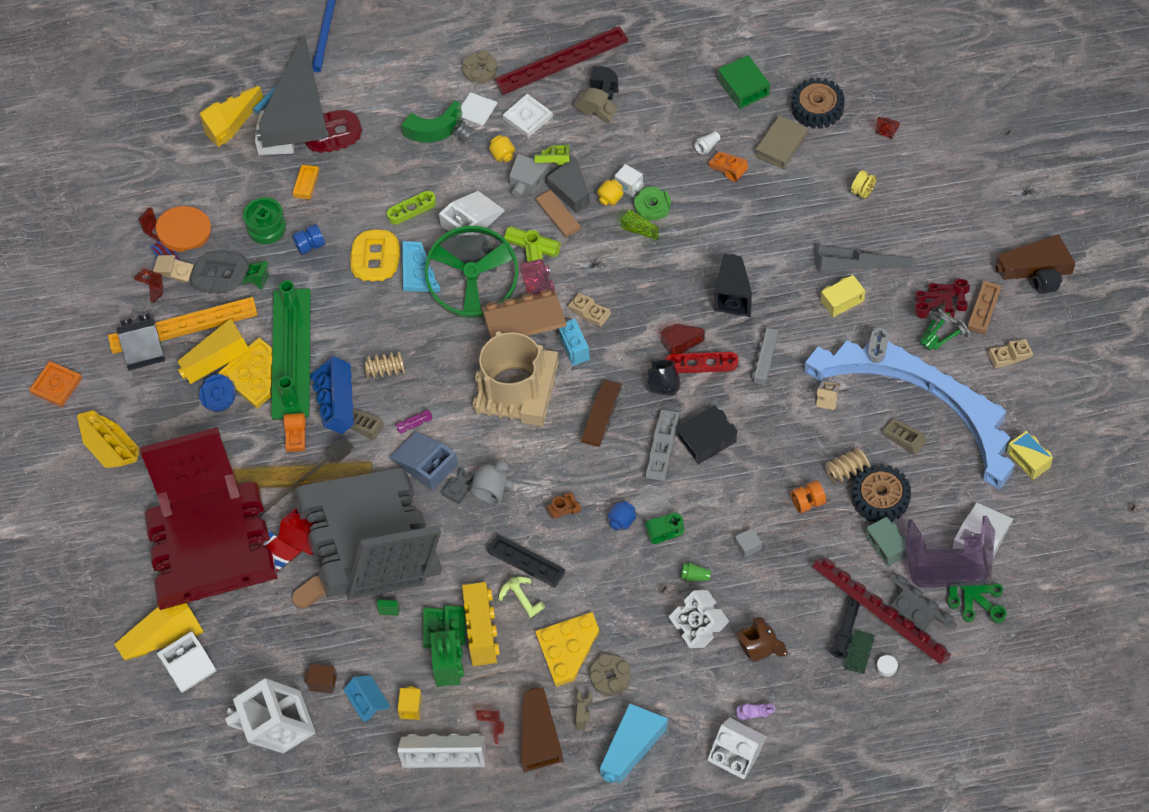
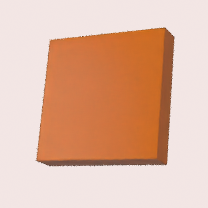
(55, 384)

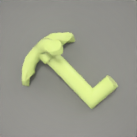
(514, 585)

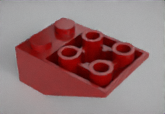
(296, 531)

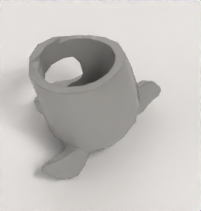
(491, 480)

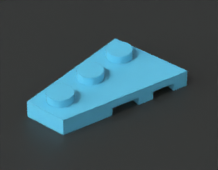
(414, 268)

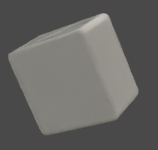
(748, 542)

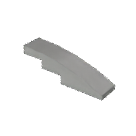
(662, 445)

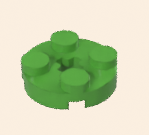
(656, 212)

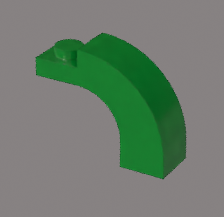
(434, 129)

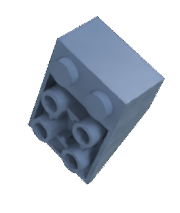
(425, 459)

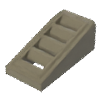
(365, 431)
(913, 444)

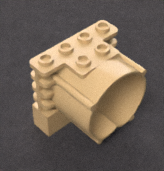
(519, 400)

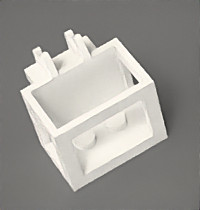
(267, 725)

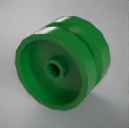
(264, 220)

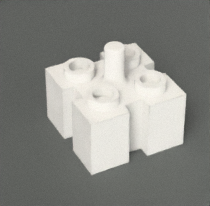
(699, 619)

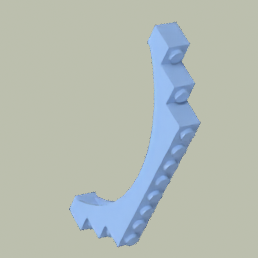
(974, 409)

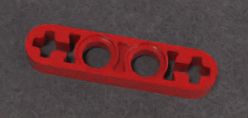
(701, 359)

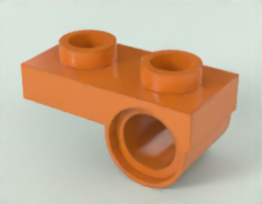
(731, 165)
(295, 432)

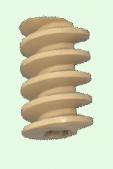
(384, 365)
(846, 464)

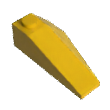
(225, 119)
(158, 631)

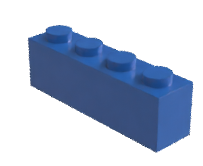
(334, 393)

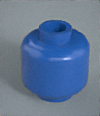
(621, 516)

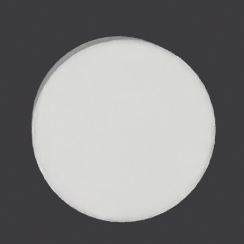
(887, 665)

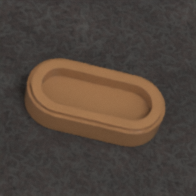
(308, 593)

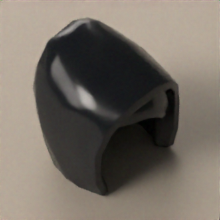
(663, 378)

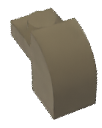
(595, 101)

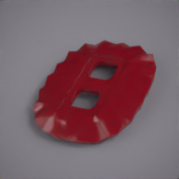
(341, 140)

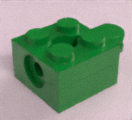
(446, 658)

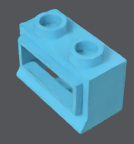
(574, 342)

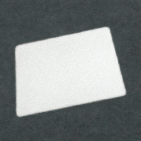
(477, 108)

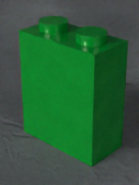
(743, 82)

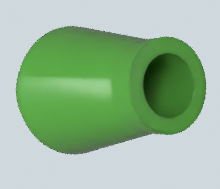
(693, 572)

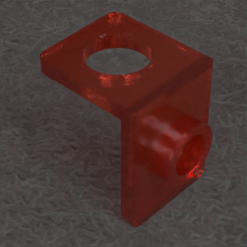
(886, 127)
(148, 223)
(154, 283)
(495, 717)

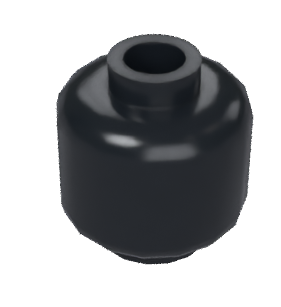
(1047, 280)

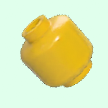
(502, 148)
(610, 192)

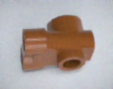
(563, 505)

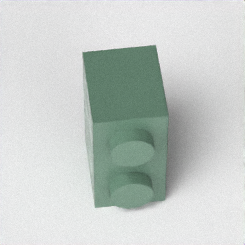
(886, 541)

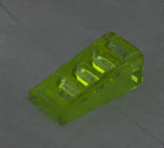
(636, 224)

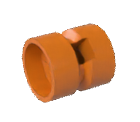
(814, 493)

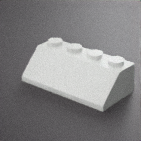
(442, 751)

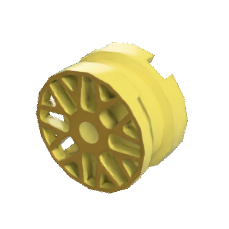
(863, 184)

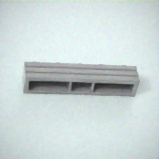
(765, 356)

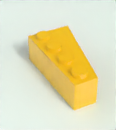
(479, 624)

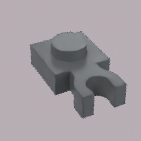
(458, 488)

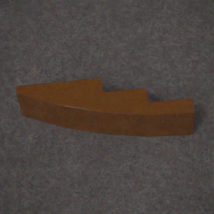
(601, 413)

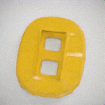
(388, 256)

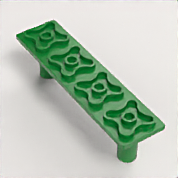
(291, 351)

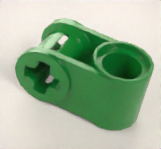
(663, 528)

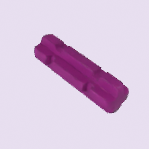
(413, 421)

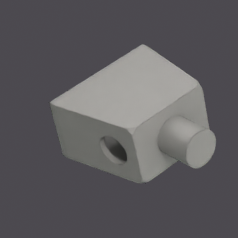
(527, 176)

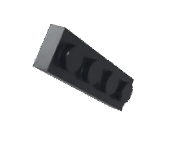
(526, 561)

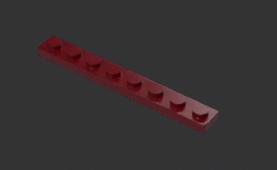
(561, 60)
(885, 613)

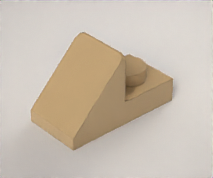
(173, 269)
(827, 394)

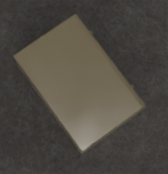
(781, 142)

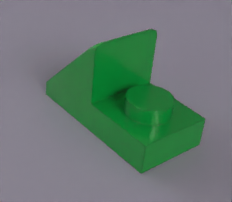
(257, 274)

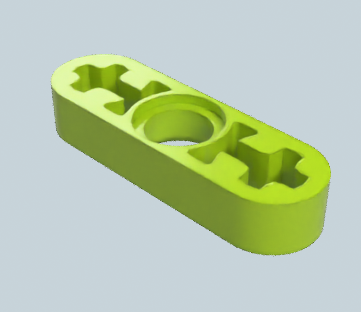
(397, 209)

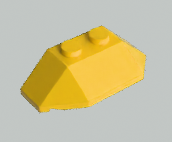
(107, 440)

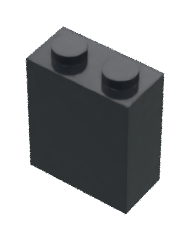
(706, 434)

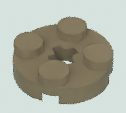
(480, 59)
(610, 663)

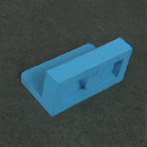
(365, 696)

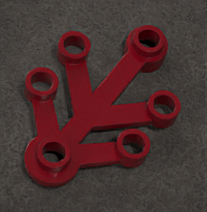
(959, 287)

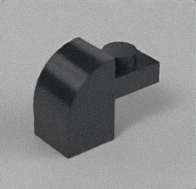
(605, 80)

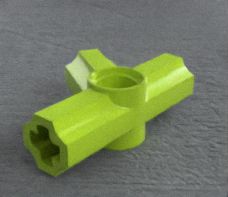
(533, 243)

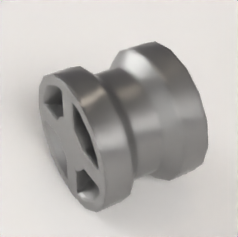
(462, 130)

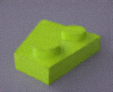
(555, 153)

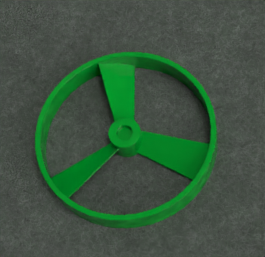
(471, 270)

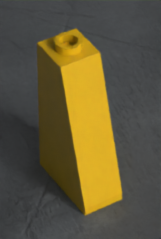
(213, 352)

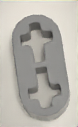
(882, 346)

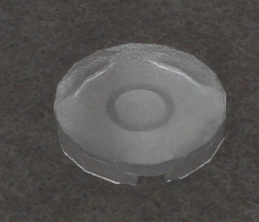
(652, 502)

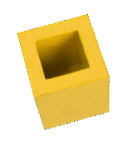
(410, 703)

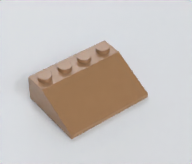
(524, 315)

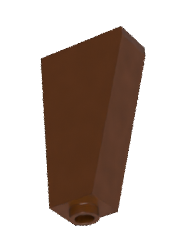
(1033, 257)
(539, 734)

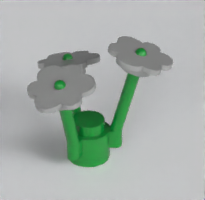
(930, 339)

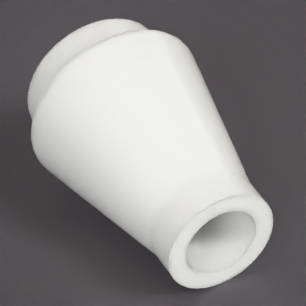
(706, 143)

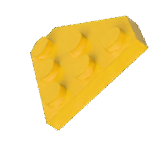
(252, 373)
(567, 646)

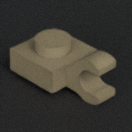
(583, 715)

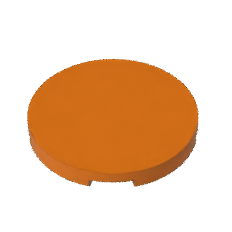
(183, 228)

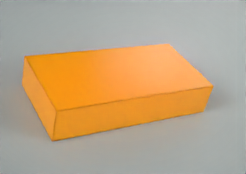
(306, 182)

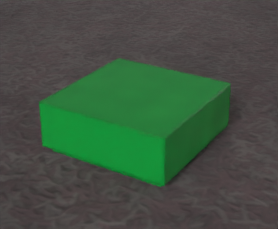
(388, 607)

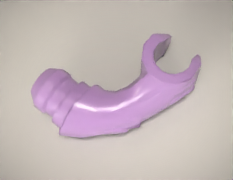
(754, 711)

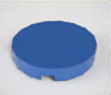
(217, 393)

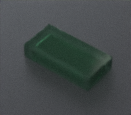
(859, 651)

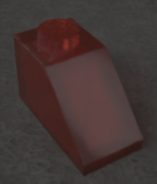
(681, 338)

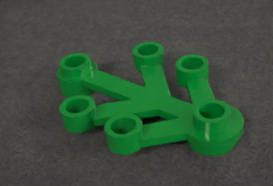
(973, 592)

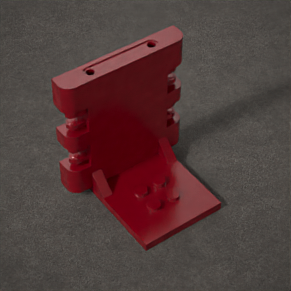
(205, 522)

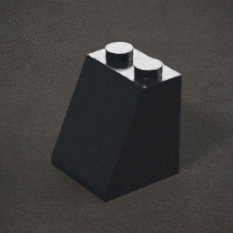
(732, 287)

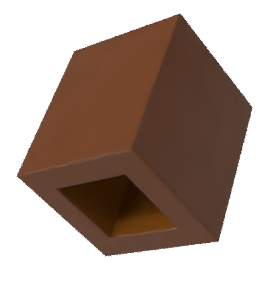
(321, 678)

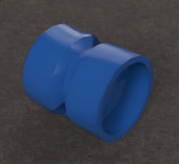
(309, 239)

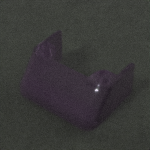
(951, 566)

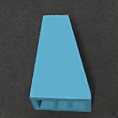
(633, 739)

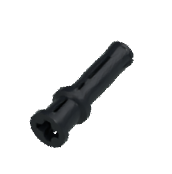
(843, 635)

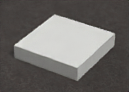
(527, 115)

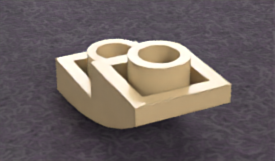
(587, 309)
(1012, 353)

